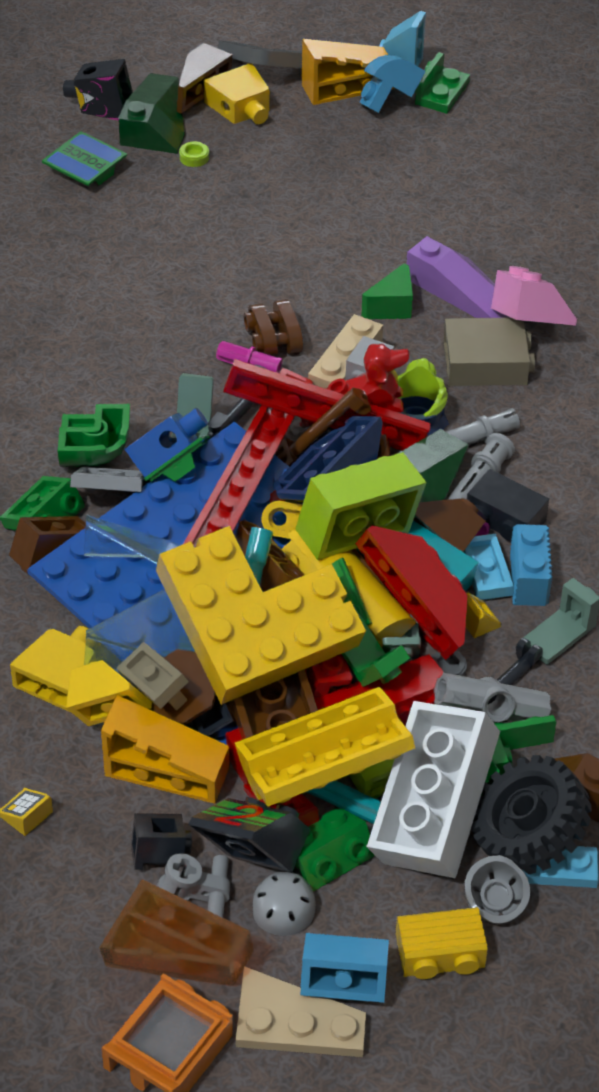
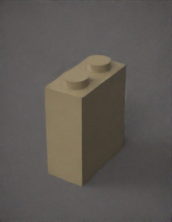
(487, 351)

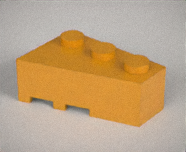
(336, 69)
(162, 753)

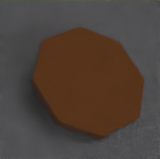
(197, 691)

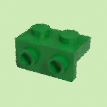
(333, 847)

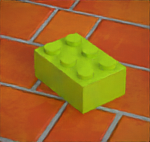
(353, 499)

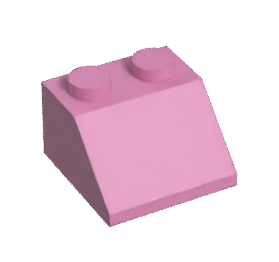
(529, 298)

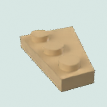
(283, 1020)

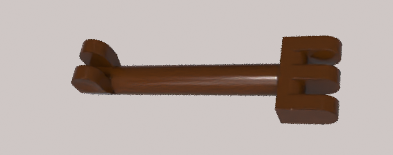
(354, 399)

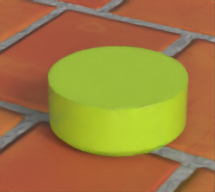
(194, 154)

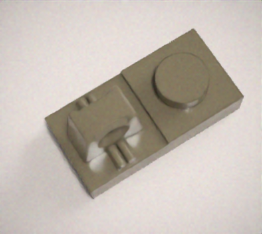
(154, 677)

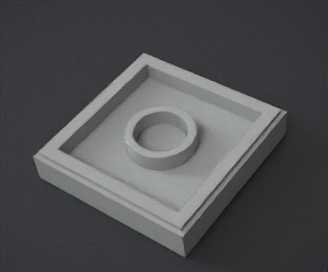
(108, 479)

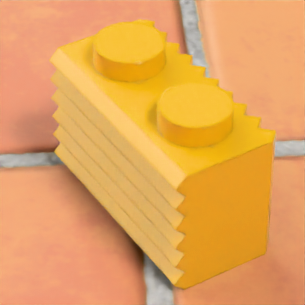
(441, 942)

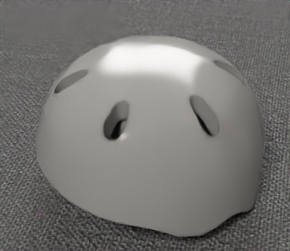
(496, 894)
(283, 898)

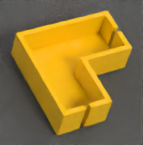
(250, 634)

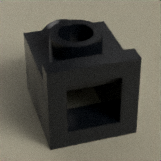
(158, 838)

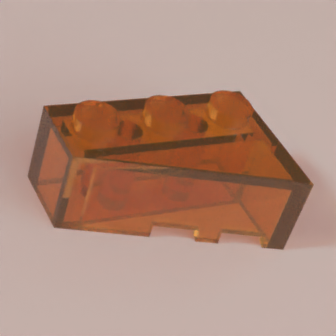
(175, 938)

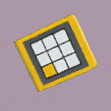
(27, 810)

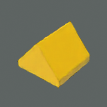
(479, 617)

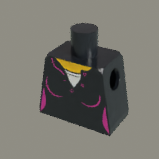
(100, 88)

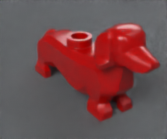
(378, 382)

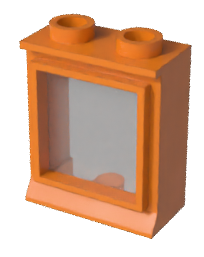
(170, 1037)

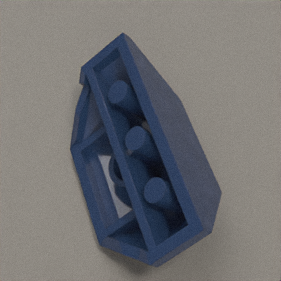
(337, 450)

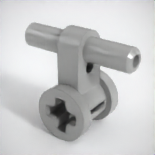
(197, 884)

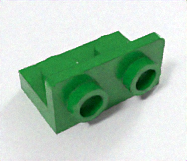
(440, 85)
(46, 498)

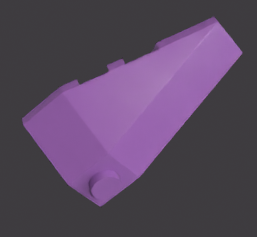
(452, 278)

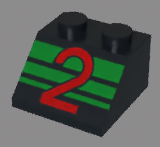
(254, 832)

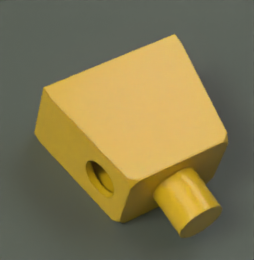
(238, 95)
(47, 665)

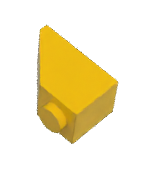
(94, 690)

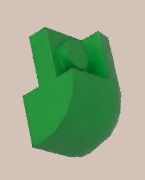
(93, 438)

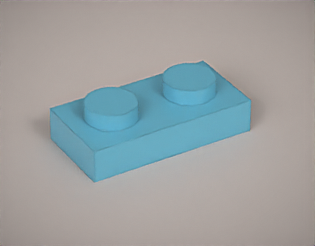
(492, 574)
(576, 870)

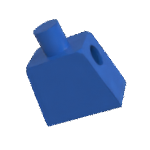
(156, 445)

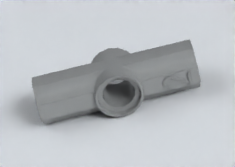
(511, 702)

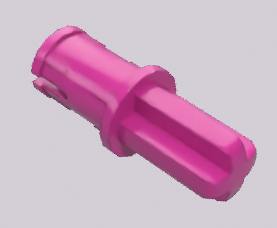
(228, 352)

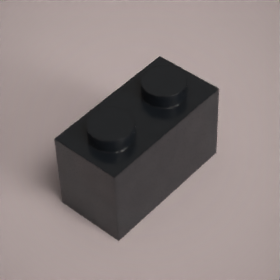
(507, 503)

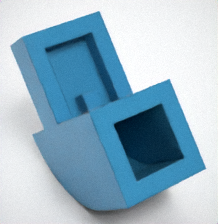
(389, 72)

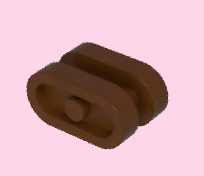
(261, 325)

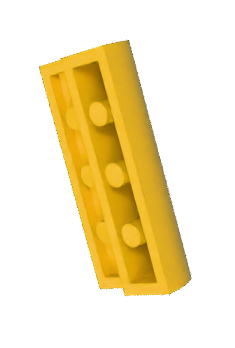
(385, 612)
(323, 746)

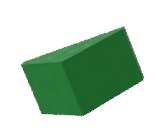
(389, 297)

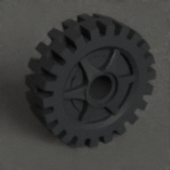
(532, 813)

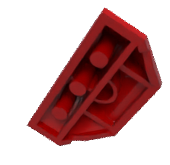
(419, 584)

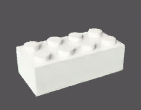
(434, 790)

